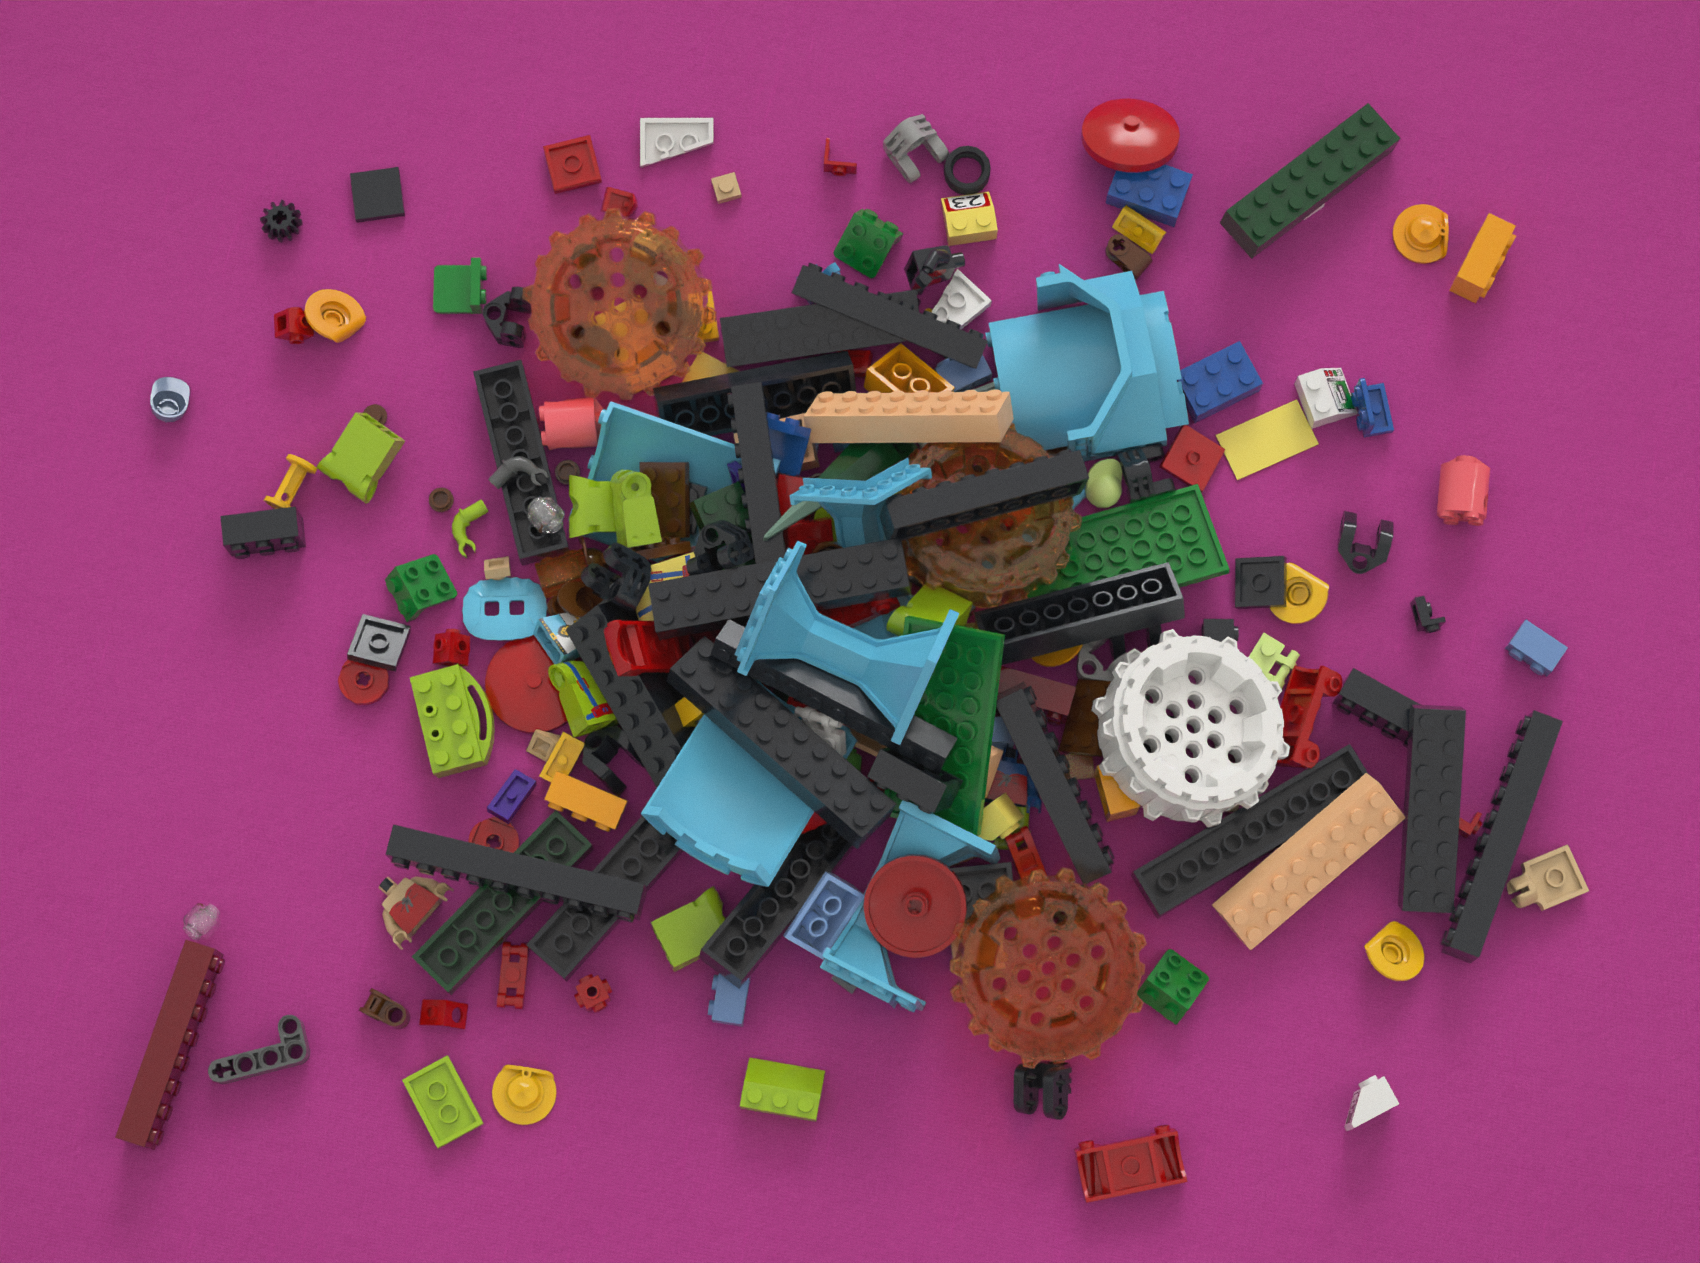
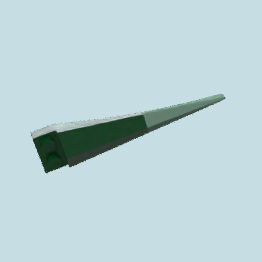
(856, 462)

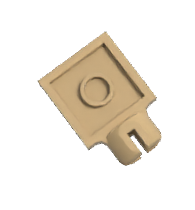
(1548, 880)

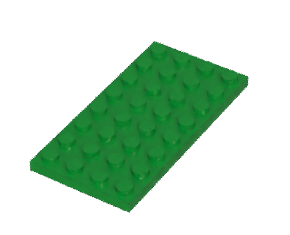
(1143, 535)
(962, 703)

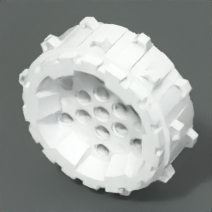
(1158, 777)

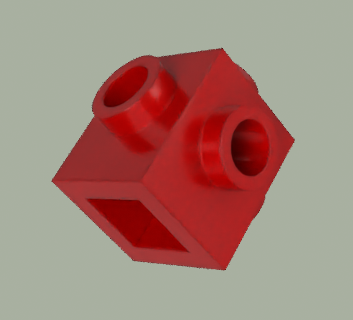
(292, 325)
(451, 648)
(598, 1001)

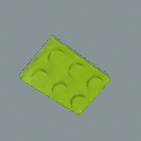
(443, 1101)

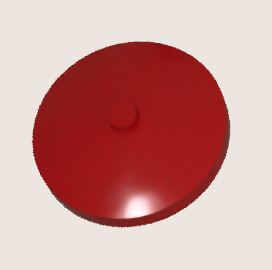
(1130, 135)
(521, 687)
(914, 905)

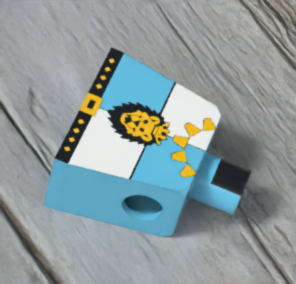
(554, 639)

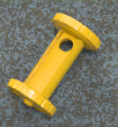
(291, 482)

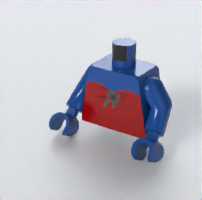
(1015, 782)

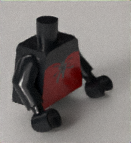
(931, 267)

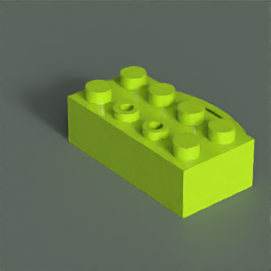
(452, 720)

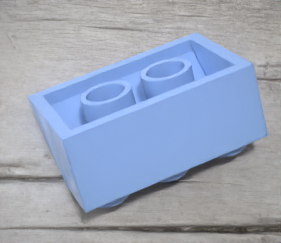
(824, 914)

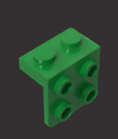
(867, 242)
(460, 288)
(420, 586)
(1172, 986)

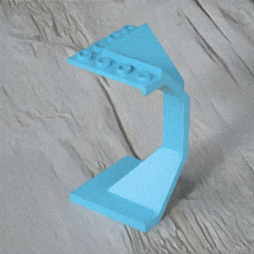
(1133, 407)
(856, 514)
(887, 670)
(856, 953)

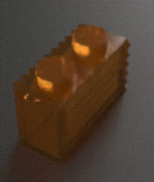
(560, 570)

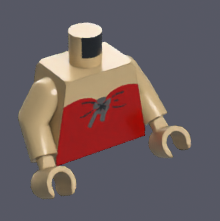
(410, 905)

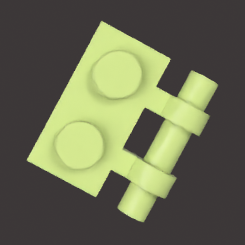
(1267, 653)

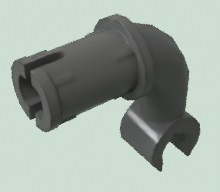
(512, 466)

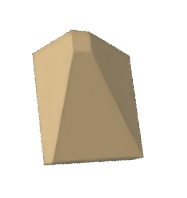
(542, 744)

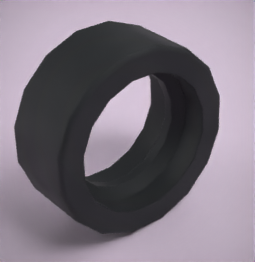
(964, 152)

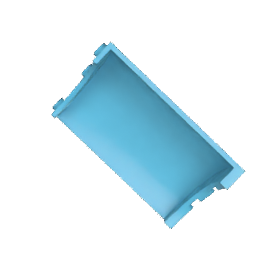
(1067, 362)
(638, 437)
(729, 805)

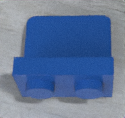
(1372, 408)
(788, 443)

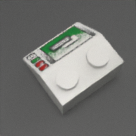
(1324, 396)
(1370, 1101)

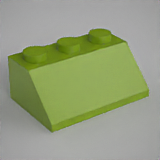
(782, 1089)

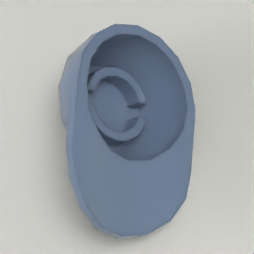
(169, 399)

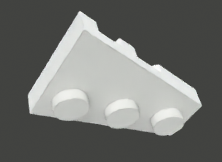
(672, 137)
(961, 301)

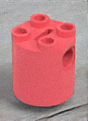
(571, 423)
(1463, 491)

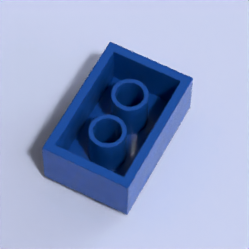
(1151, 193)
(1219, 381)

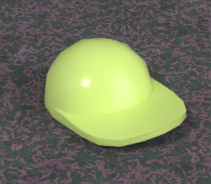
(1104, 483)

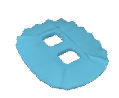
(504, 625)

